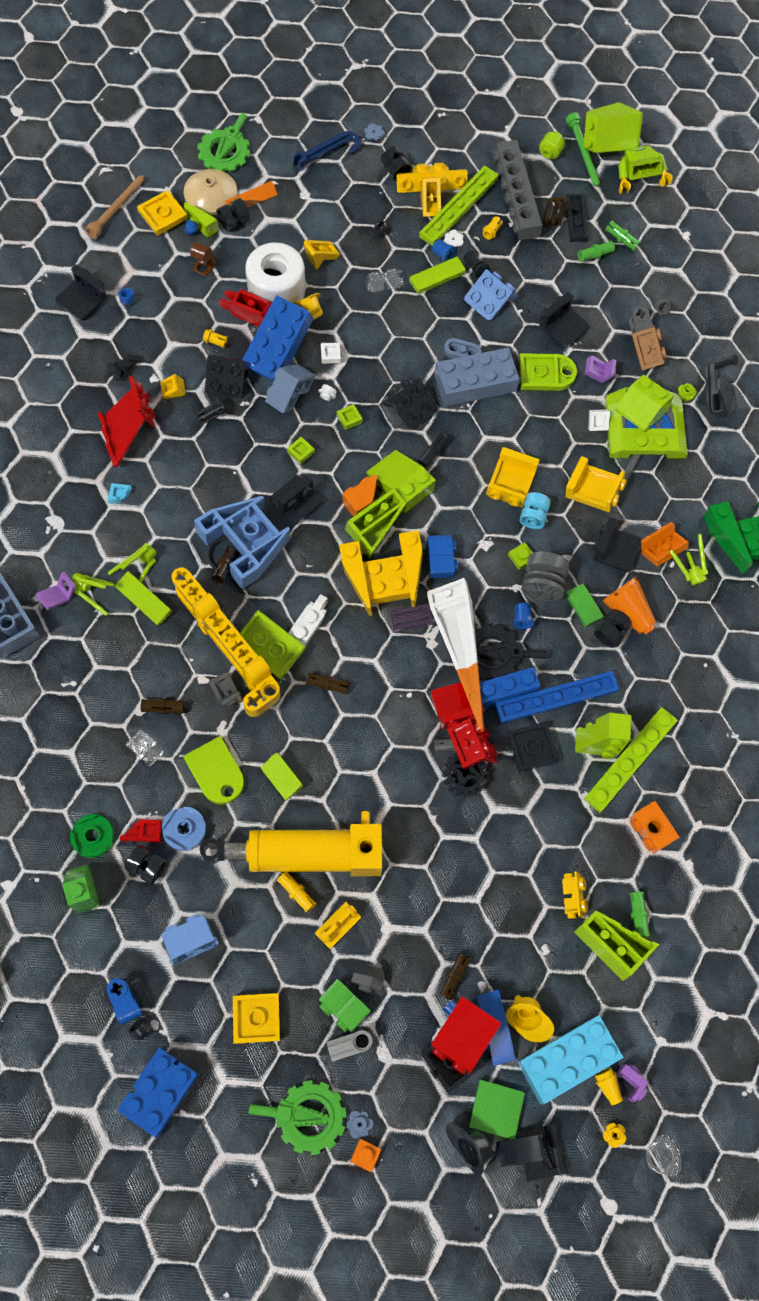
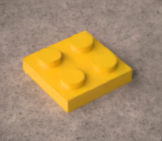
(162, 212)
(256, 1018)

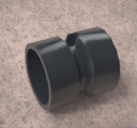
(396, 162)
(234, 213)
(612, 628)
(138, 861)

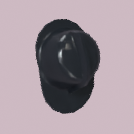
(471, 1146)

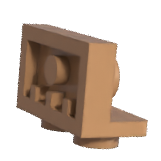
(649, 348)

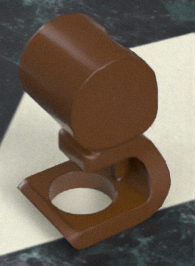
(204, 257)

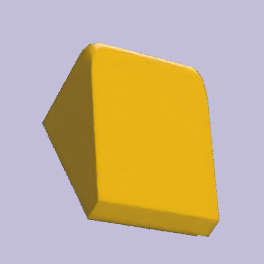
(172, 387)

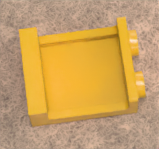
(512, 477)
(595, 486)

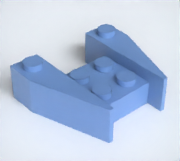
(250, 534)

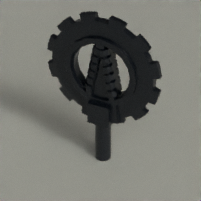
(508, 653)

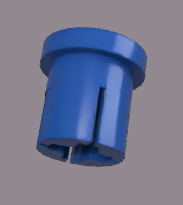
(443, 250)
(523, 616)

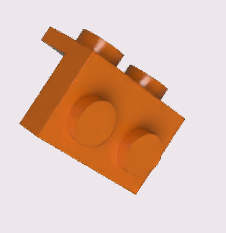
(658, 544)

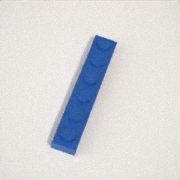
(556, 697)

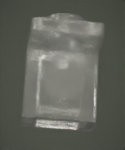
(145, 747)

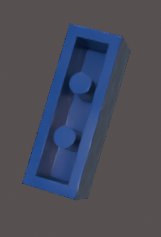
(508, 687)

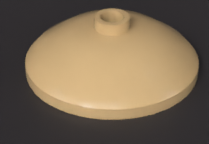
(209, 190)

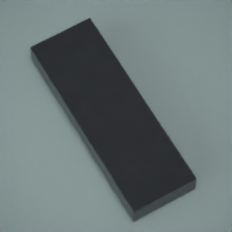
(576, 218)

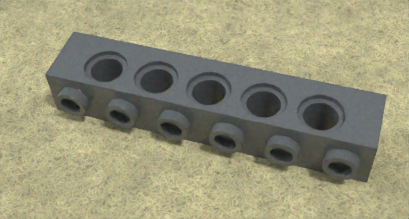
(517, 190)

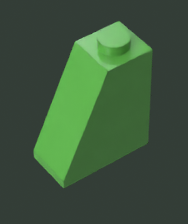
(80, 889)

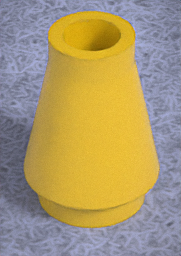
(609, 1085)

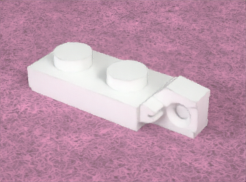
(309, 620)

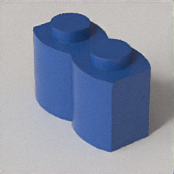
(440, 556)

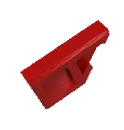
(144, 831)

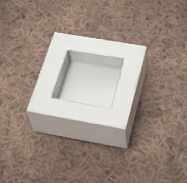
(330, 353)
(598, 420)

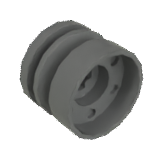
(545, 576)

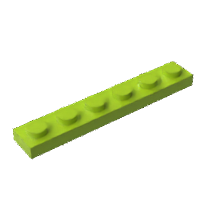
(458, 205)
(630, 760)

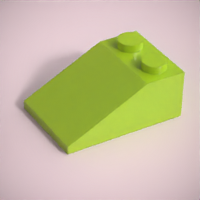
(405, 476)

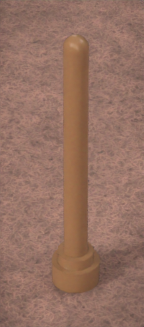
(94, 229)

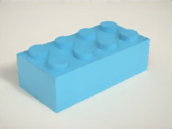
(570, 1060)

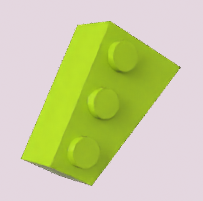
(375, 521)
(604, 737)
(615, 945)

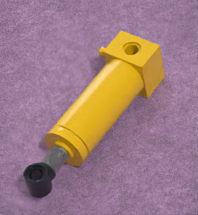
(306, 850)

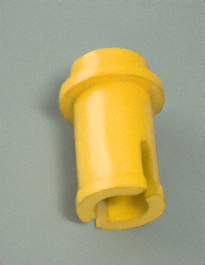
(489, 231)
(215, 338)

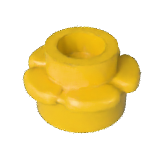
(608, 1135)

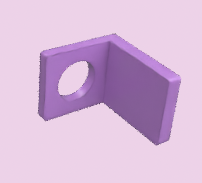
(57, 594)

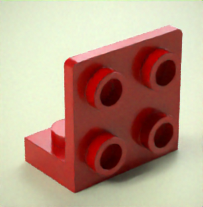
(471, 743)

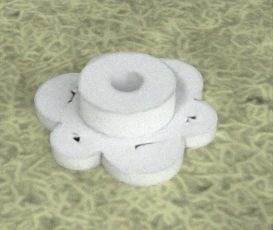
(454, 238)

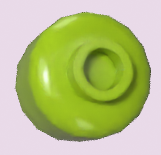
(551, 145)

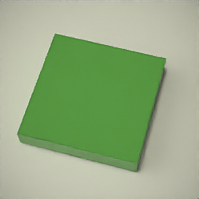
(496, 1109)

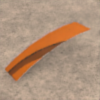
(256, 194)

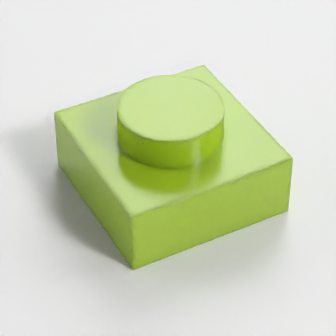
(349, 417)
(300, 450)
(520, 555)

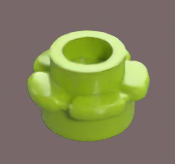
(687, 396)

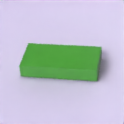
(584, 605)

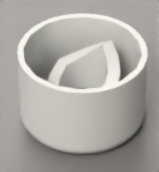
(280, 258)

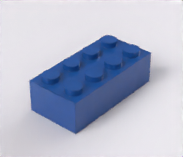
(277, 338)

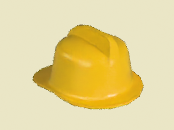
(310, 304)
(529, 1019)

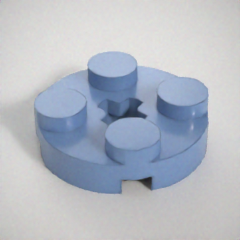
(185, 841)

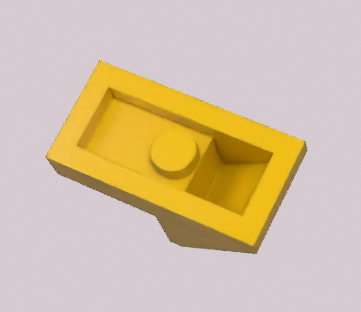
(319, 250)

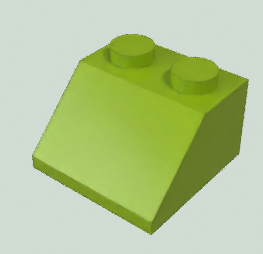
(644, 403)

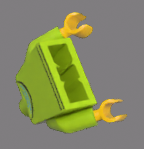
(642, 163)

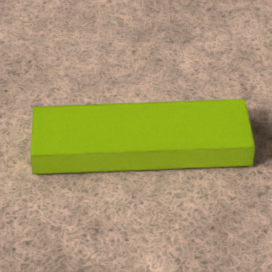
(437, 275)
(143, 598)

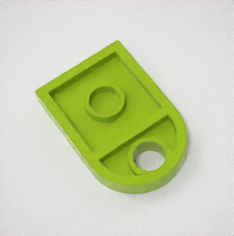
(545, 372)
(215, 769)

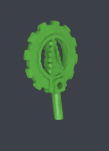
(228, 140)
(292, 1114)

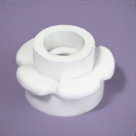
(327, 392)

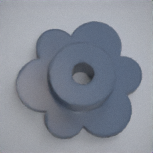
(374, 132)
(356, 1117)

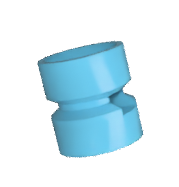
(535, 510)

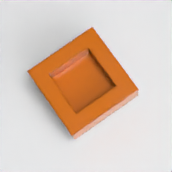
(365, 1155)

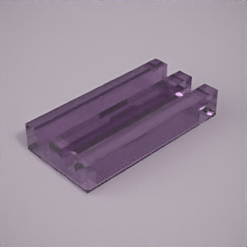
(412, 610)

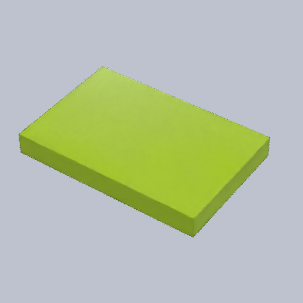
(272, 643)

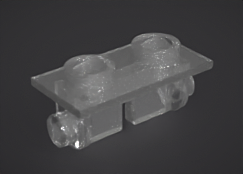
(391, 279)

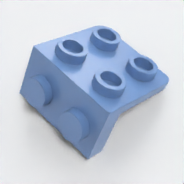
(490, 294)

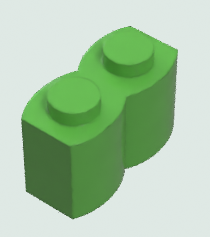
(343, 1006)

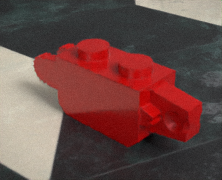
(246, 306)

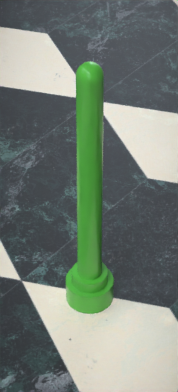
(573, 122)

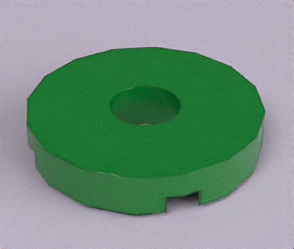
(98, 847)

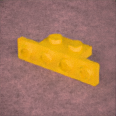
(449, 178)

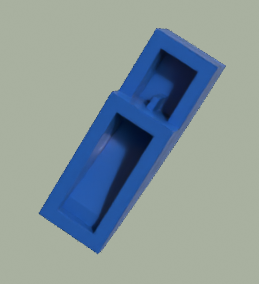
(501, 1046)

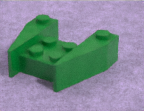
(735, 537)

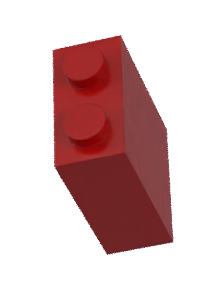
(465, 1036)

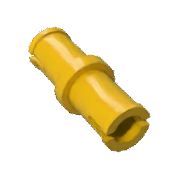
(296, 892)

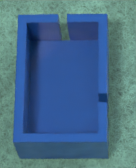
(158, 1092)

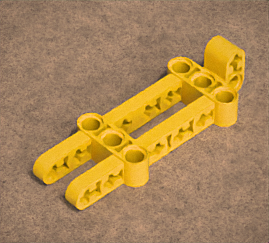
(216, 625)

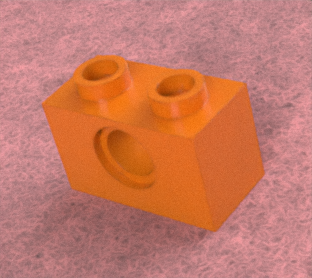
(653, 815)

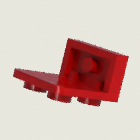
(452, 705)

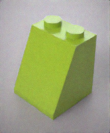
(612, 128)

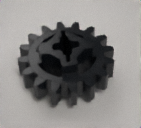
(457, 771)

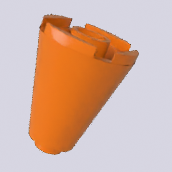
(633, 603)

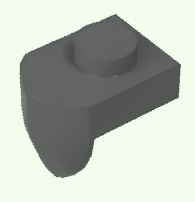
(371, 981)

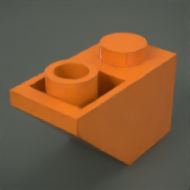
(360, 496)

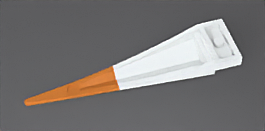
(455, 619)

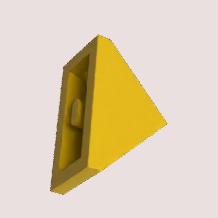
(431, 196)

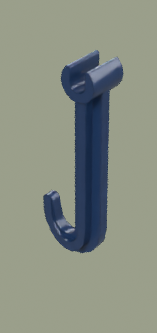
(304, 158)

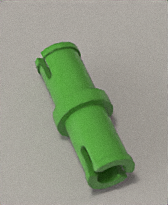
(623, 236)
(596, 251)
(639, 914)

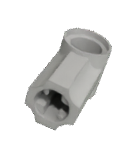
(347, 1046)

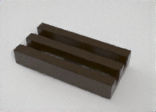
(554, 220)

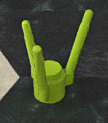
(143, 555)
(696, 574)
(84, 583)

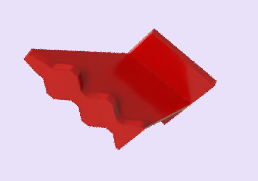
(124, 421)

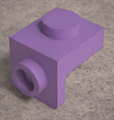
(599, 369)
(632, 1076)

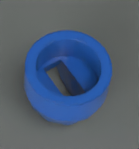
(191, 227)
(126, 296)

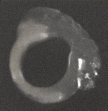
(674, 1166)

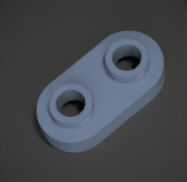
(462, 348)

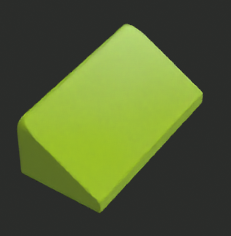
(281, 776)

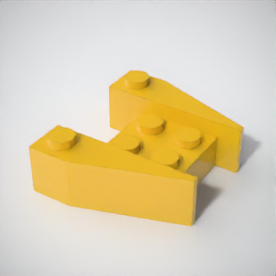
(385, 578)

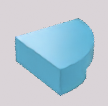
(118, 493)

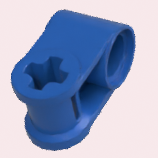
(124, 1005)

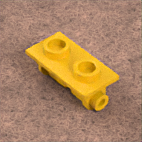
(577, 903)
(338, 925)

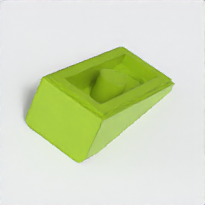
(206, 223)

